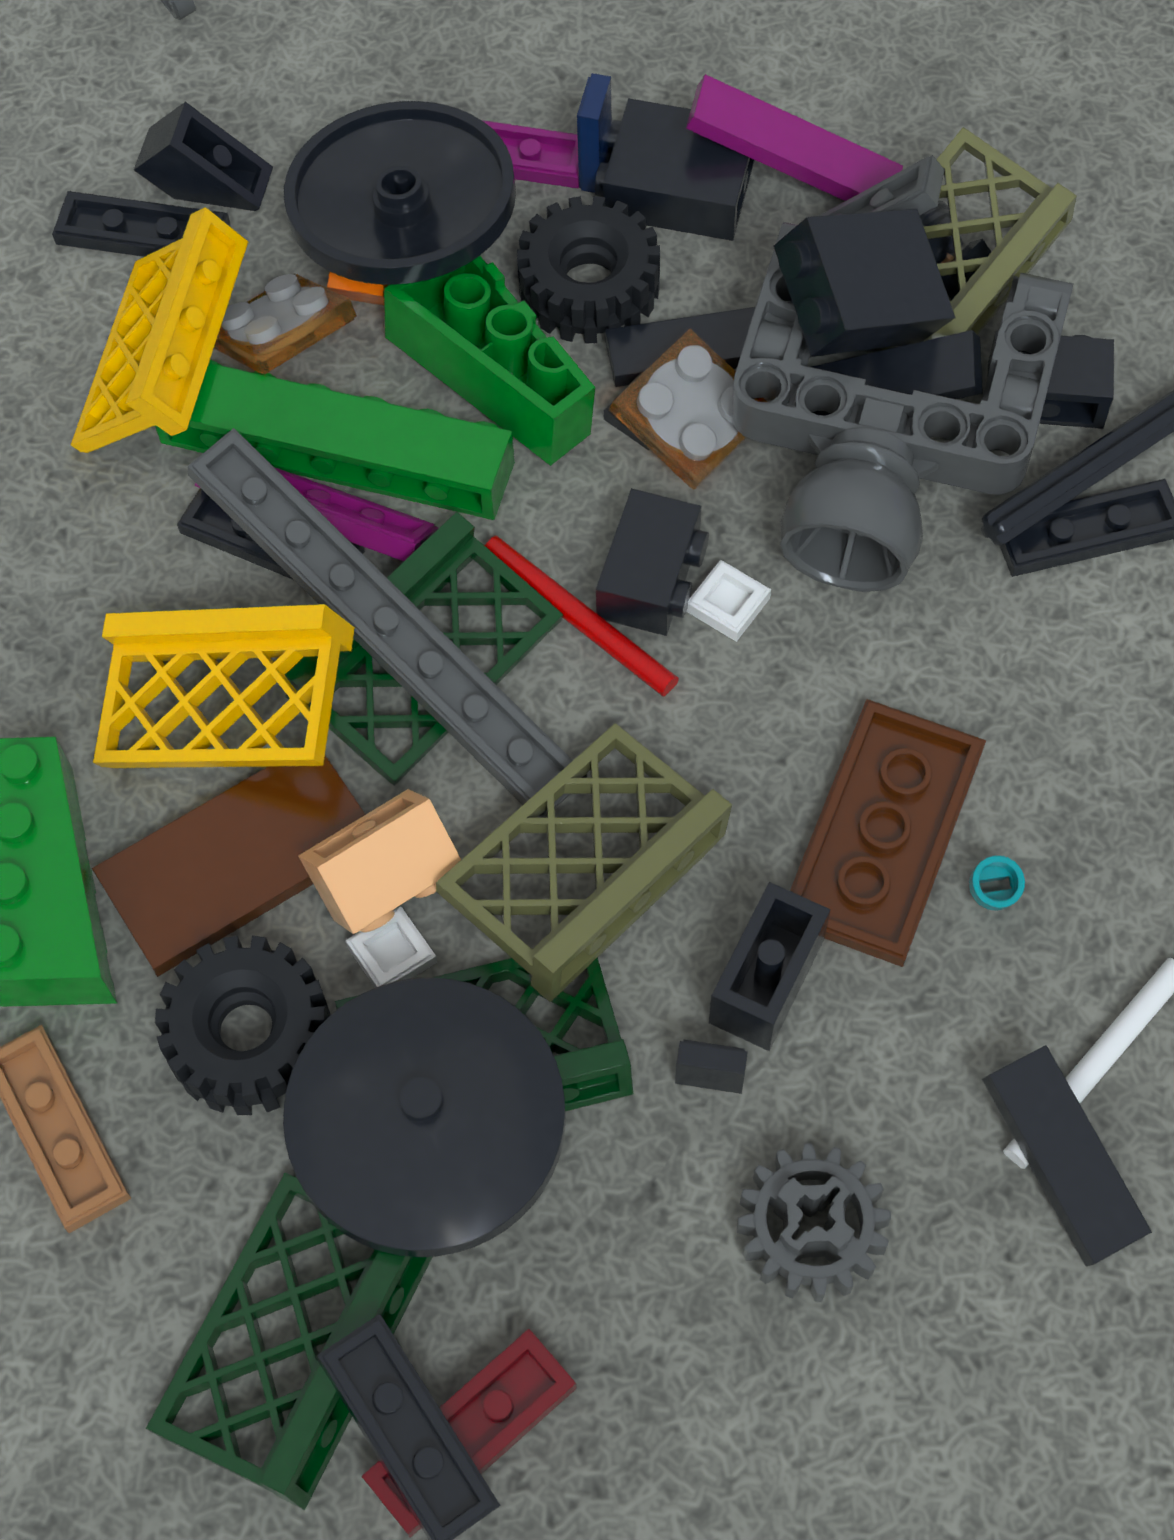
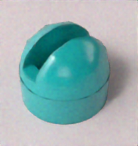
(995, 869)

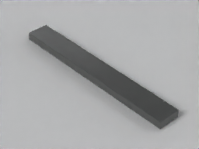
(383, 617)

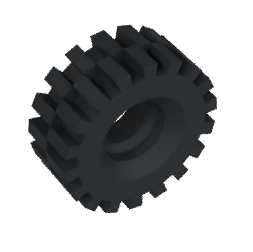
(588, 237)
(209, 993)

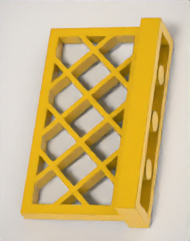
(163, 335)
(235, 638)

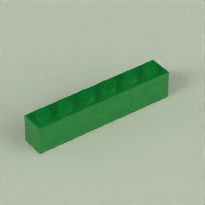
(354, 440)

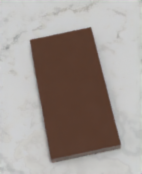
(887, 828)
(225, 860)

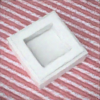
(728, 600)
(392, 951)

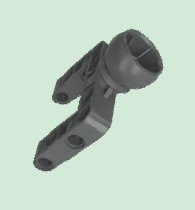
(858, 511)

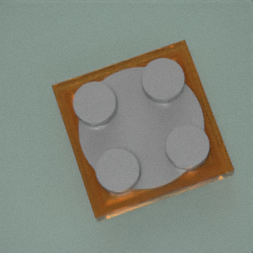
(281, 322)
(684, 409)

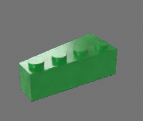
(493, 356)
(48, 902)

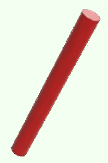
(587, 621)

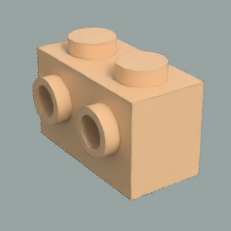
(381, 862)

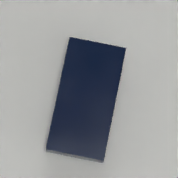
(593, 129)

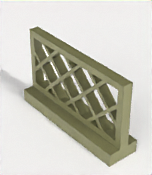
(1014, 254)
(619, 900)

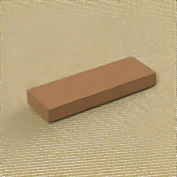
(58, 1131)

